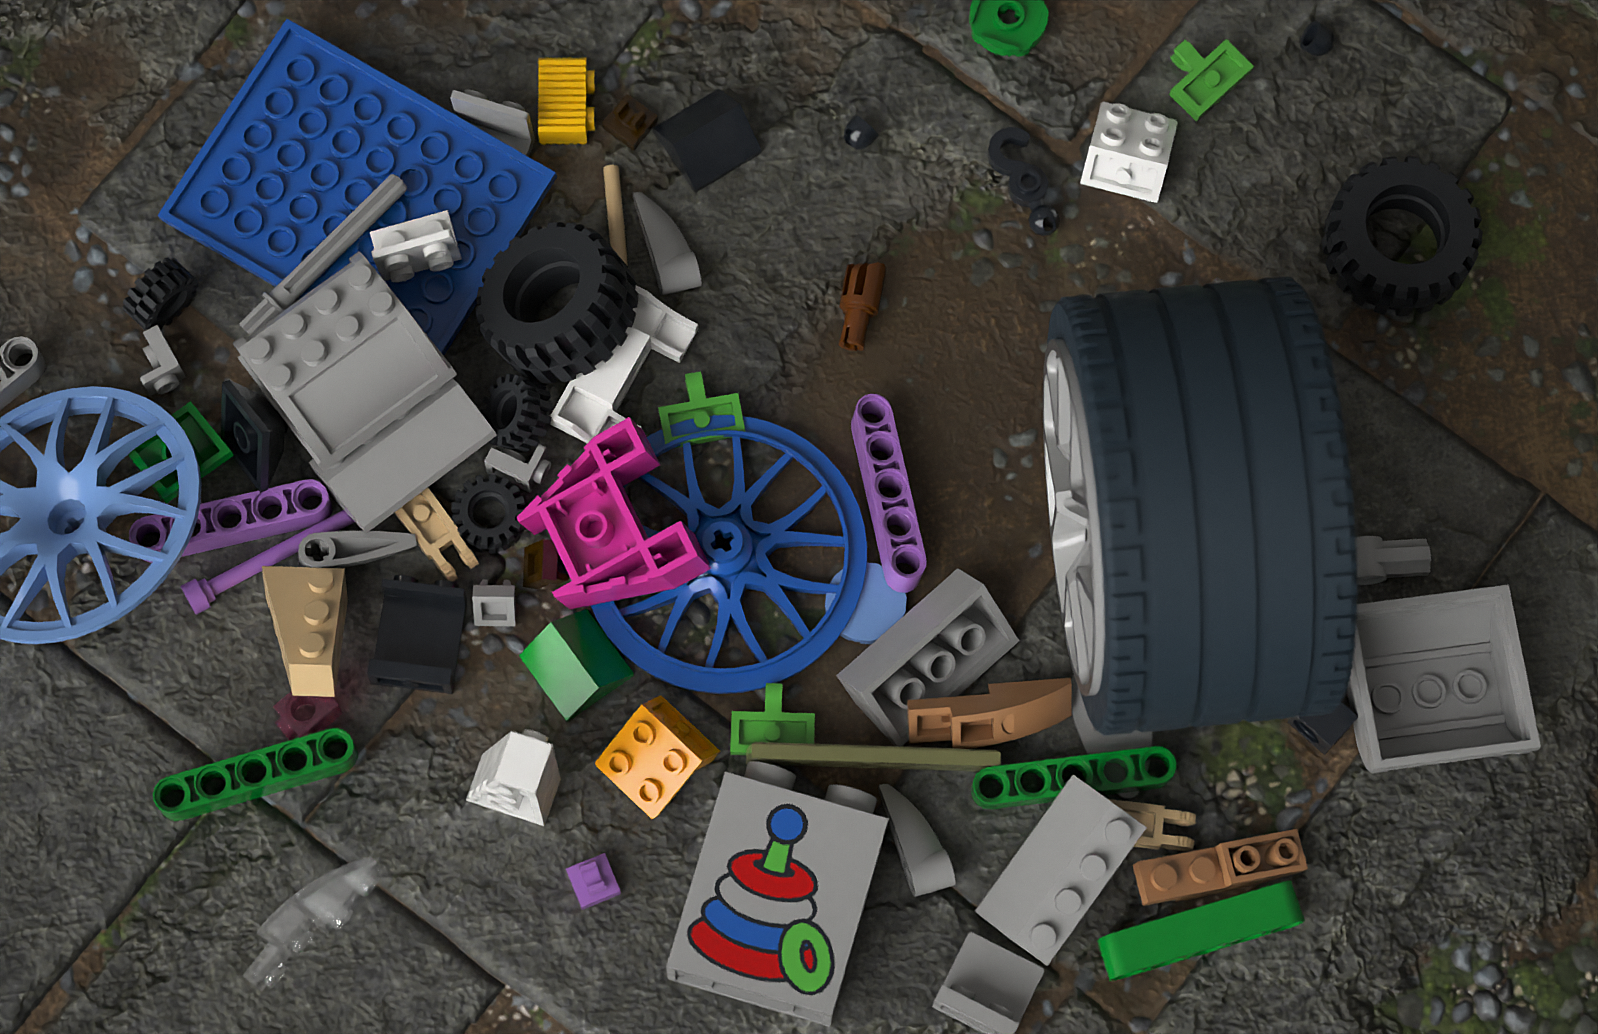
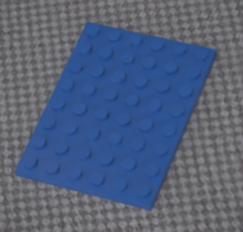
(316, 140)

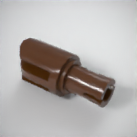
(860, 301)

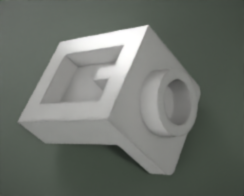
(166, 367)
(512, 466)

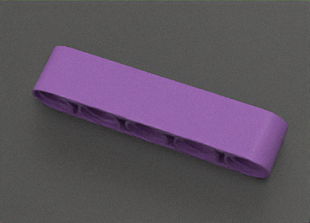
(892, 475)
(252, 524)

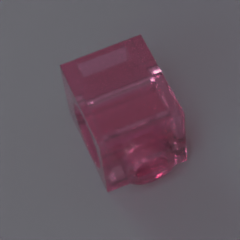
(325, 713)

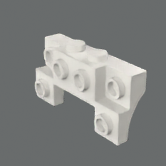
(592, 399)

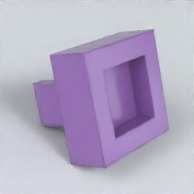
(593, 881)

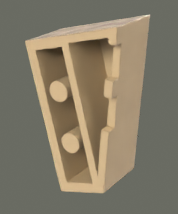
(309, 622)

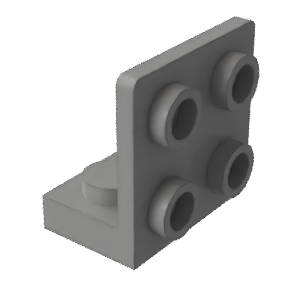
(503, 121)
(988, 987)

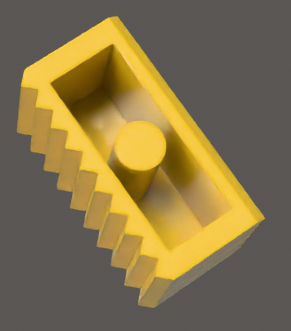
(563, 101)

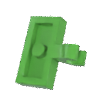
(1207, 78)
(700, 409)
(770, 725)

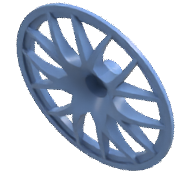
(82, 501)

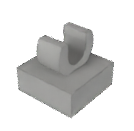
(494, 604)

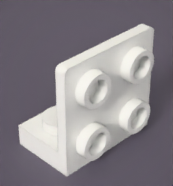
(1129, 151)
(415, 247)

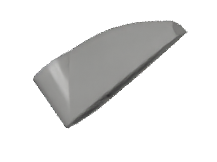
(667, 248)
(351, 548)
(919, 849)

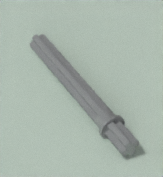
(325, 254)

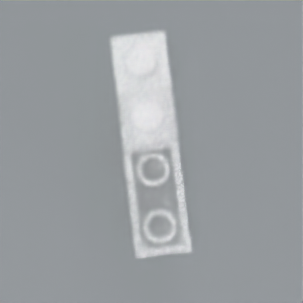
(319, 904)

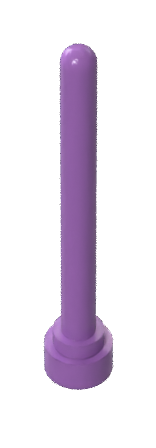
(203, 592)

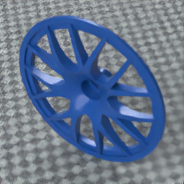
(746, 563)

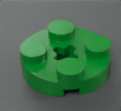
(1008, 38)

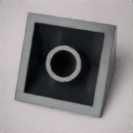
(708, 139)

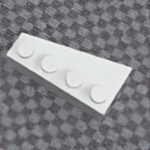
(518, 777)

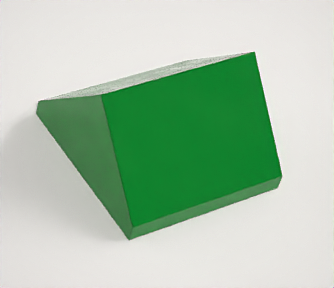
(208, 446)
(575, 663)

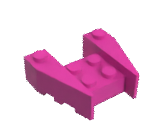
(600, 530)

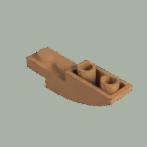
(988, 719)
(1220, 868)

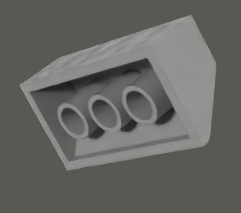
(407, 456)
(929, 653)
(1060, 869)

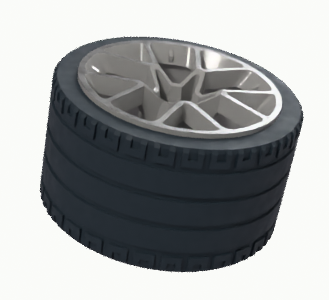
(1199, 505)

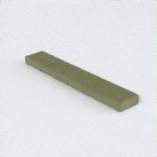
(872, 756)

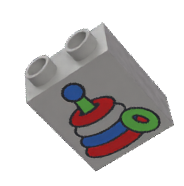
(778, 893)

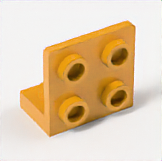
(655, 755)

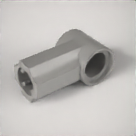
(1390, 559)

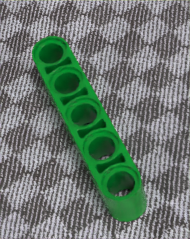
(1089, 765)
(235, 770)
(1200, 930)

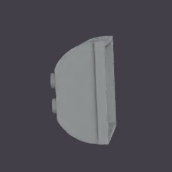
(343, 362)
(1440, 680)

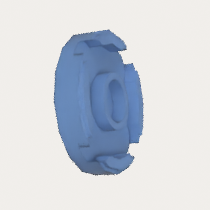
(876, 609)

